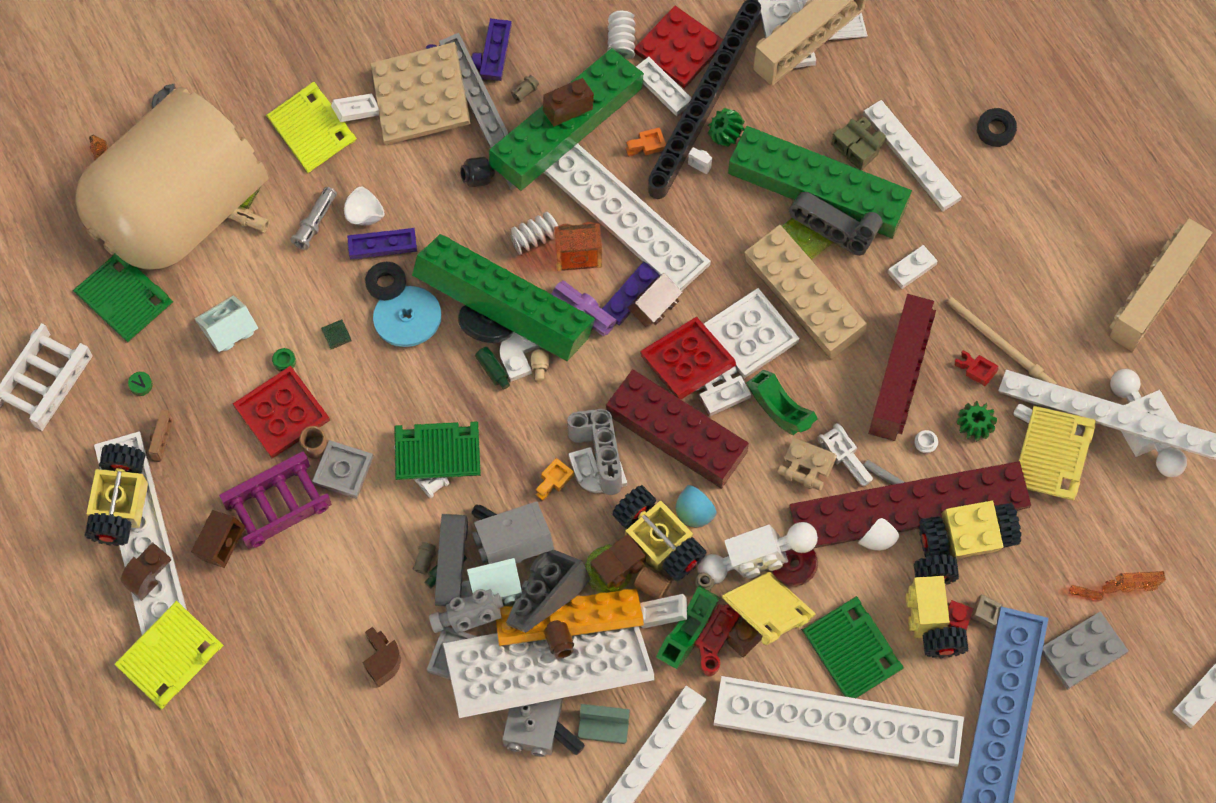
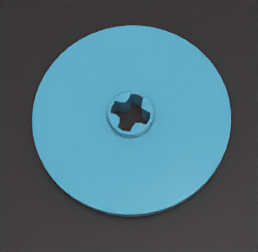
(407, 332)

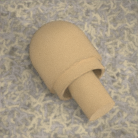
(539, 363)

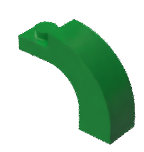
(779, 405)
(684, 636)

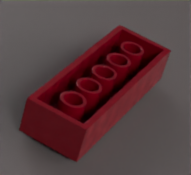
(903, 368)
(677, 428)

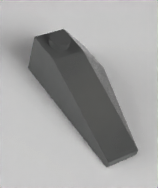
(552, 584)

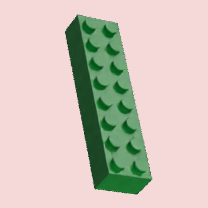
(539, 144)
(794, 169)
(503, 297)

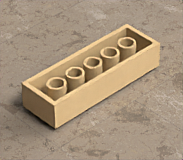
(802, 36)
(1159, 284)
(805, 292)

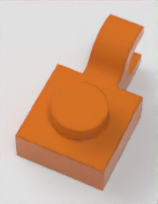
(649, 141)

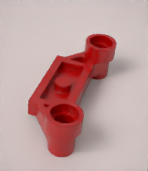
(714, 637)

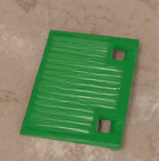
(122, 297)
(437, 451)
(852, 649)

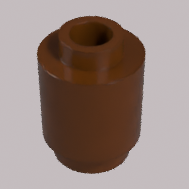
(559, 639)

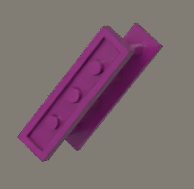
(276, 477)

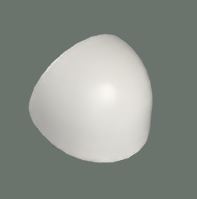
(363, 207)
(880, 536)

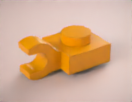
(554, 476)

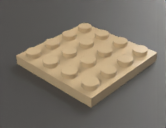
(420, 93)

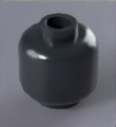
(477, 172)

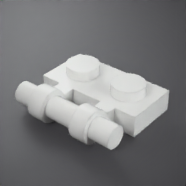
(724, 395)

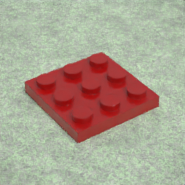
(679, 46)
(688, 358)
(280, 411)

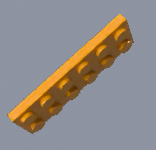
(581, 615)

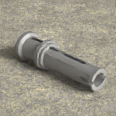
(309, 226)

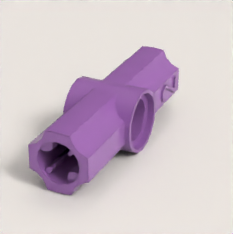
(603, 321)

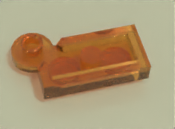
(1131, 581)

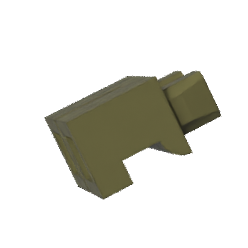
(858, 143)

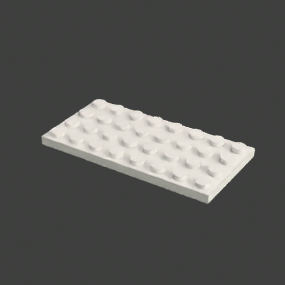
(527, 673)

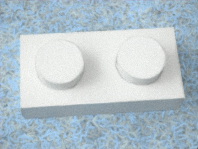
(355, 107)
(912, 267)
(664, 610)

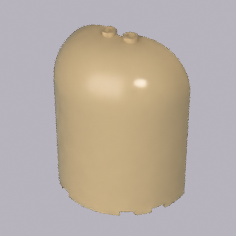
(167, 182)

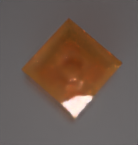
(578, 246)

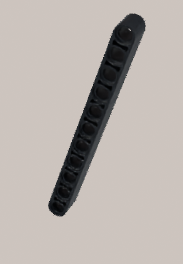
(702, 106)

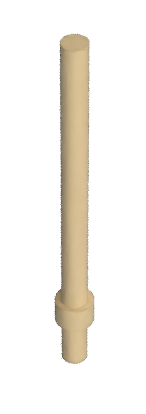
(1035, 371)

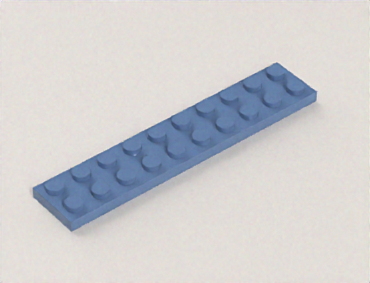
(1005, 708)

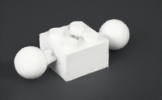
(1126, 384)
(758, 551)

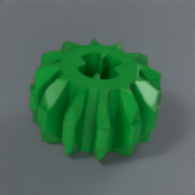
(726, 127)
(983, 427)

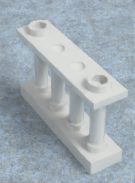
(52, 395)

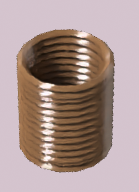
(306, 435)
(652, 582)

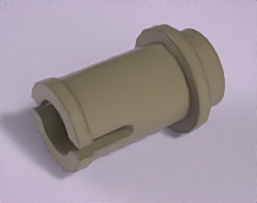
(527, 86)
(424, 557)
(698, 581)

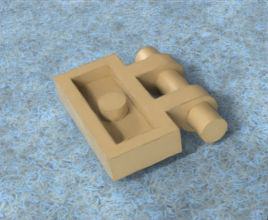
(809, 457)

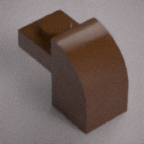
(141, 572)
(386, 660)

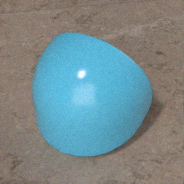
(694, 507)

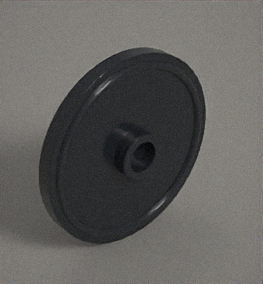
(482, 327)

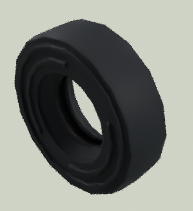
(1000, 115)
(389, 292)

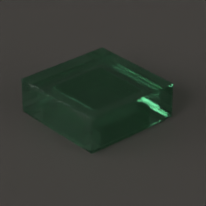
(336, 334)

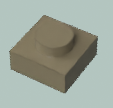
(986, 611)

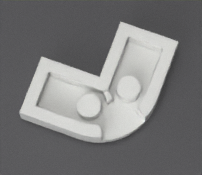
(513, 356)
(586, 470)

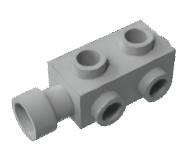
(468, 612)

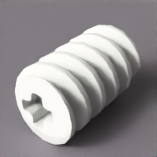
(622, 33)
(533, 232)

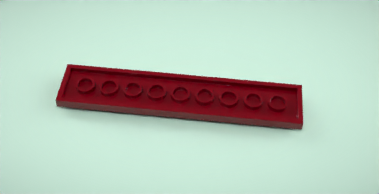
(853, 514)

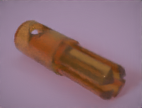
(1085, 592)

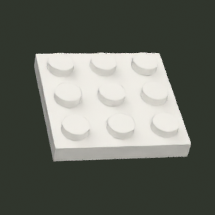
(752, 332)

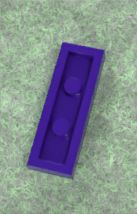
(495, 49)
(382, 243)
(629, 292)

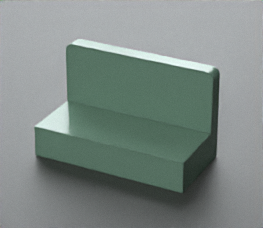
(603, 723)

